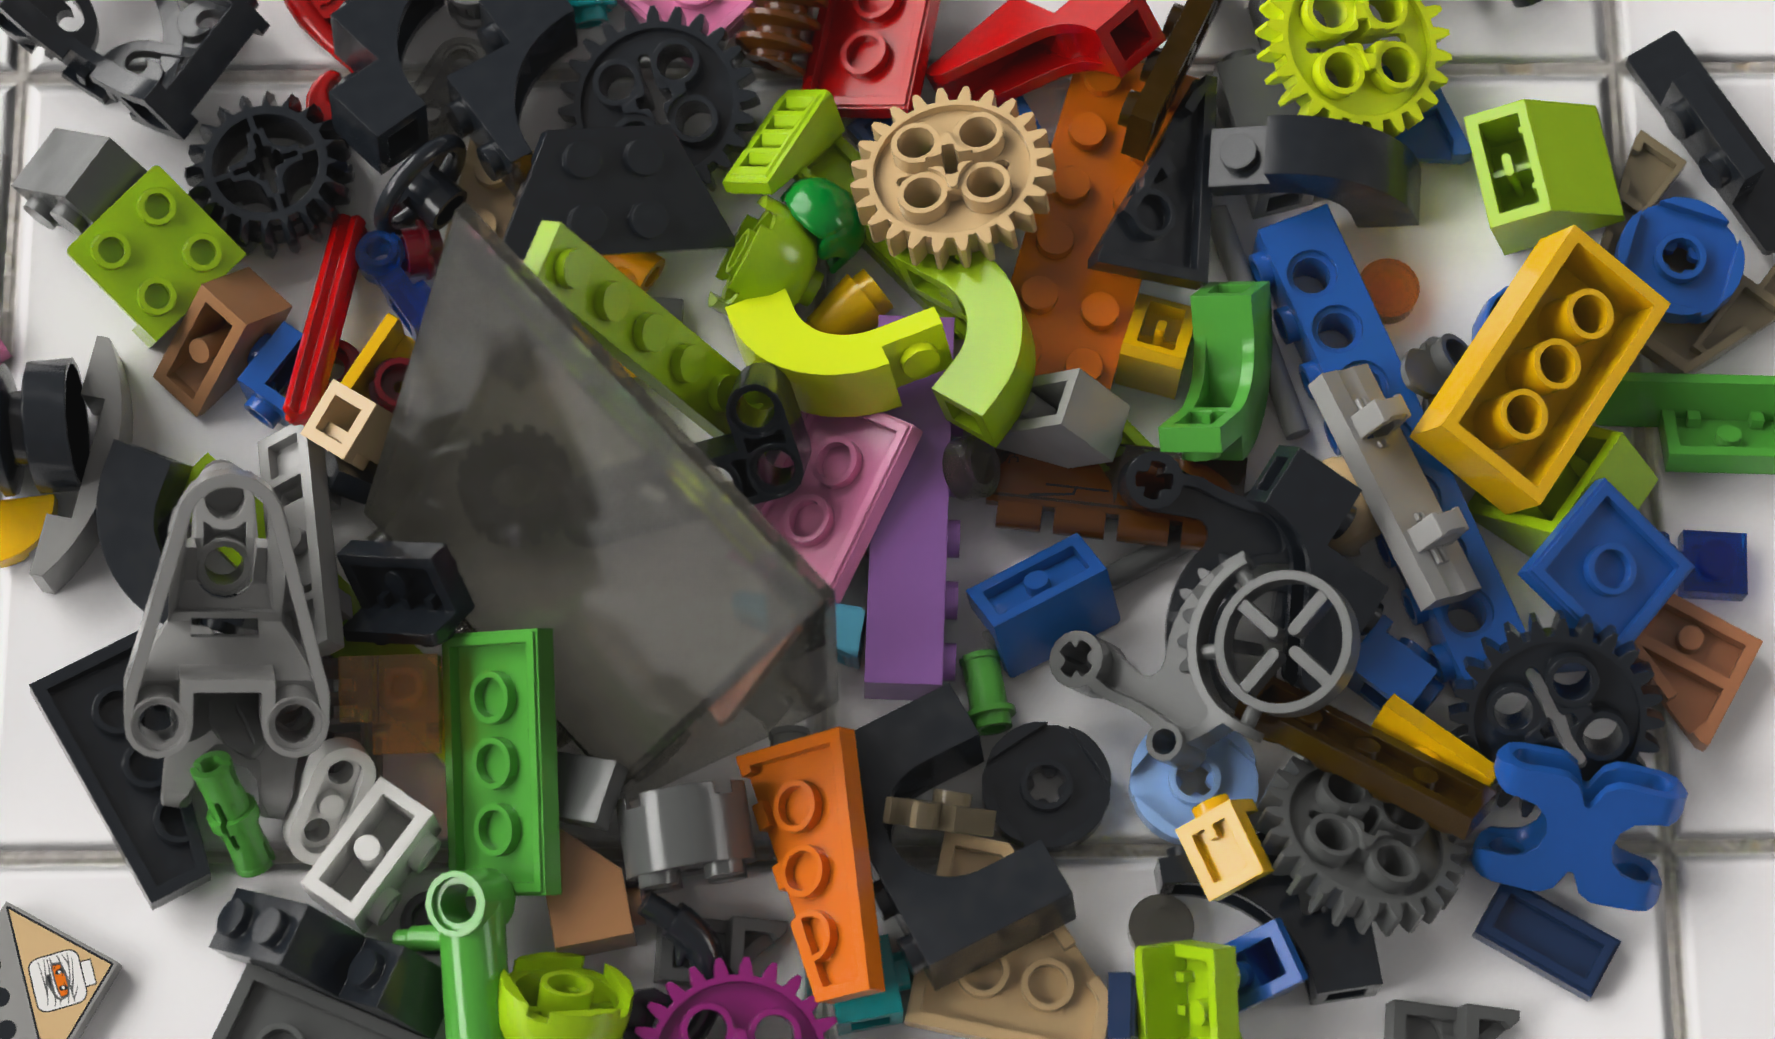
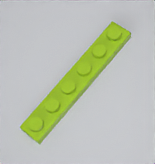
(637, 328)

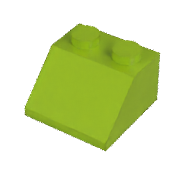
(1599, 455)

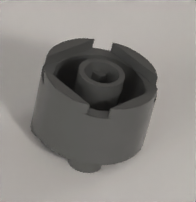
(686, 834)

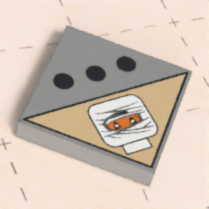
(48, 979)

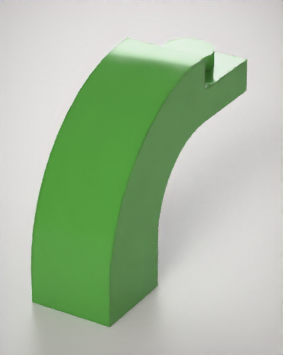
(1228, 373)

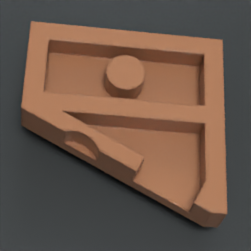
(1696, 665)

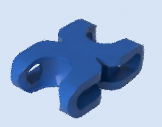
(1578, 826)

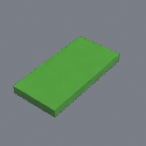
(502, 757)

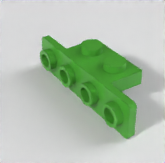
(1701, 419)

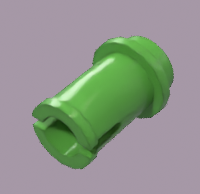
(986, 692)

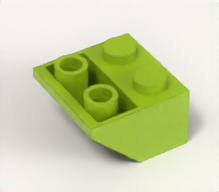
(1542, 170)

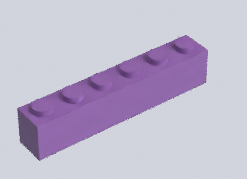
(909, 557)

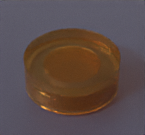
(1392, 288)

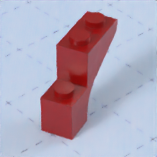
(1031, 46)

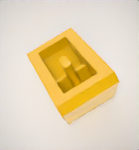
(1155, 346)

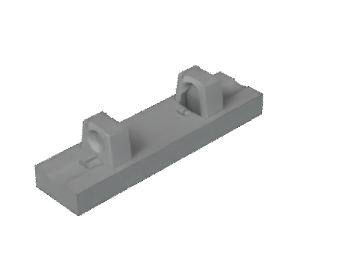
(299, 479)
(1395, 486)

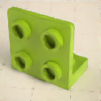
(154, 253)

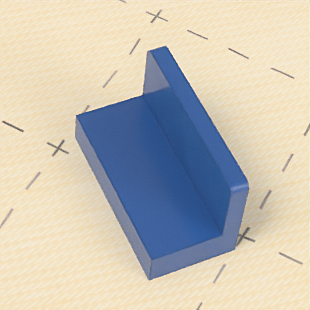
(1043, 600)

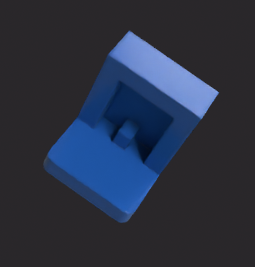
(269, 374)

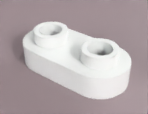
(327, 796)

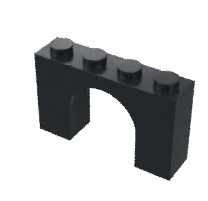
(954, 920)

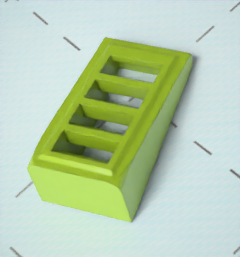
(786, 142)

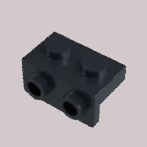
(404, 592)

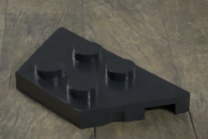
(618, 193)

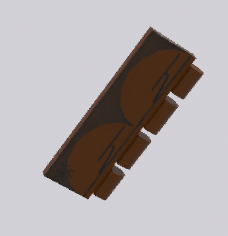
(1090, 494)

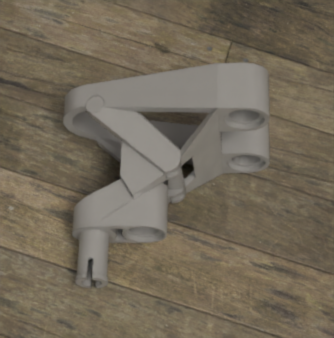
(176, 664)

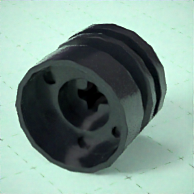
(43, 427)

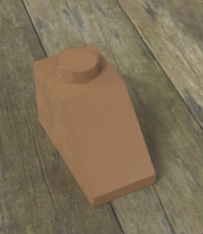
(218, 336)
(595, 904)

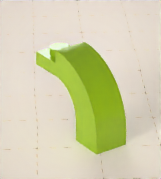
(997, 363)

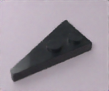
(1166, 214)

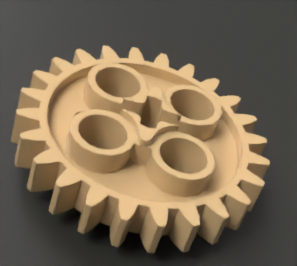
(950, 163)

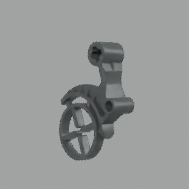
(1181, 696)

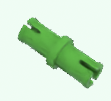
(233, 813)

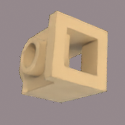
(349, 425)

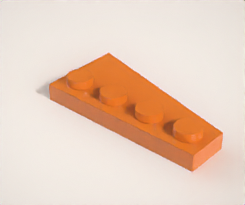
(819, 836)

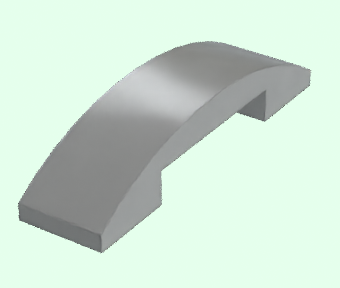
(67, 541)

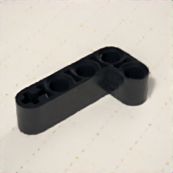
(761, 431)

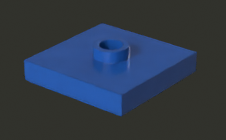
(1606, 565)

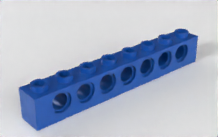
(1315, 248)

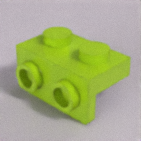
(1187, 990)

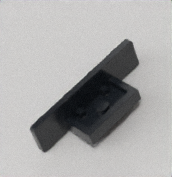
(1710, 132)

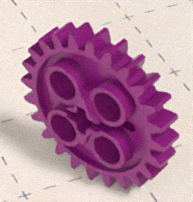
(739, 1001)

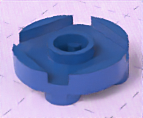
(1709, 245)

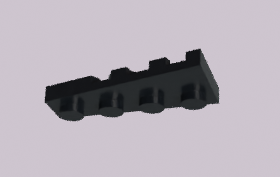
(87, 719)

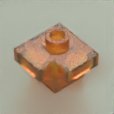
(398, 697)

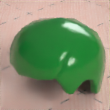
(829, 215)

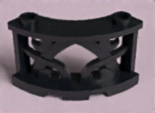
(163, 92)

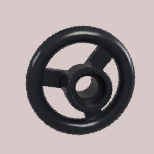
(423, 187)

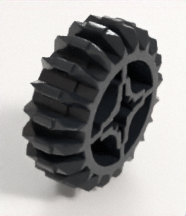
(294, 166)

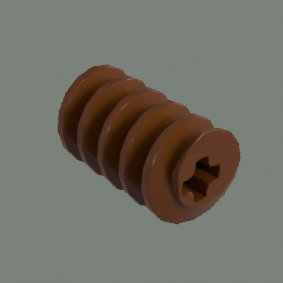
(777, 33)

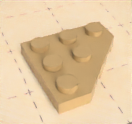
(1027, 994)

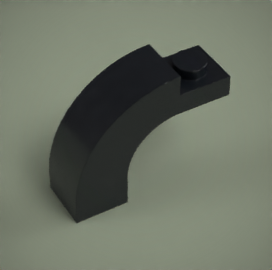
(1321, 158)
(134, 518)

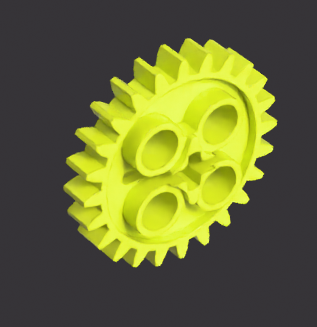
(1364, 90)

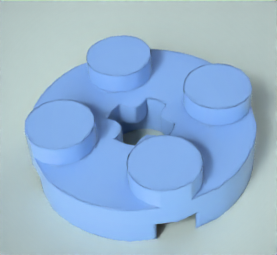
(1157, 791)

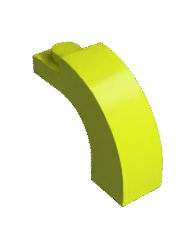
(839, 372)

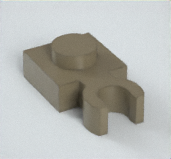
(946, 812)

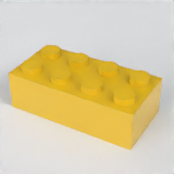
(1540, 370)

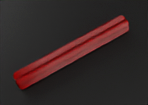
(324, 320)

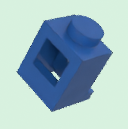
(1394, 667)

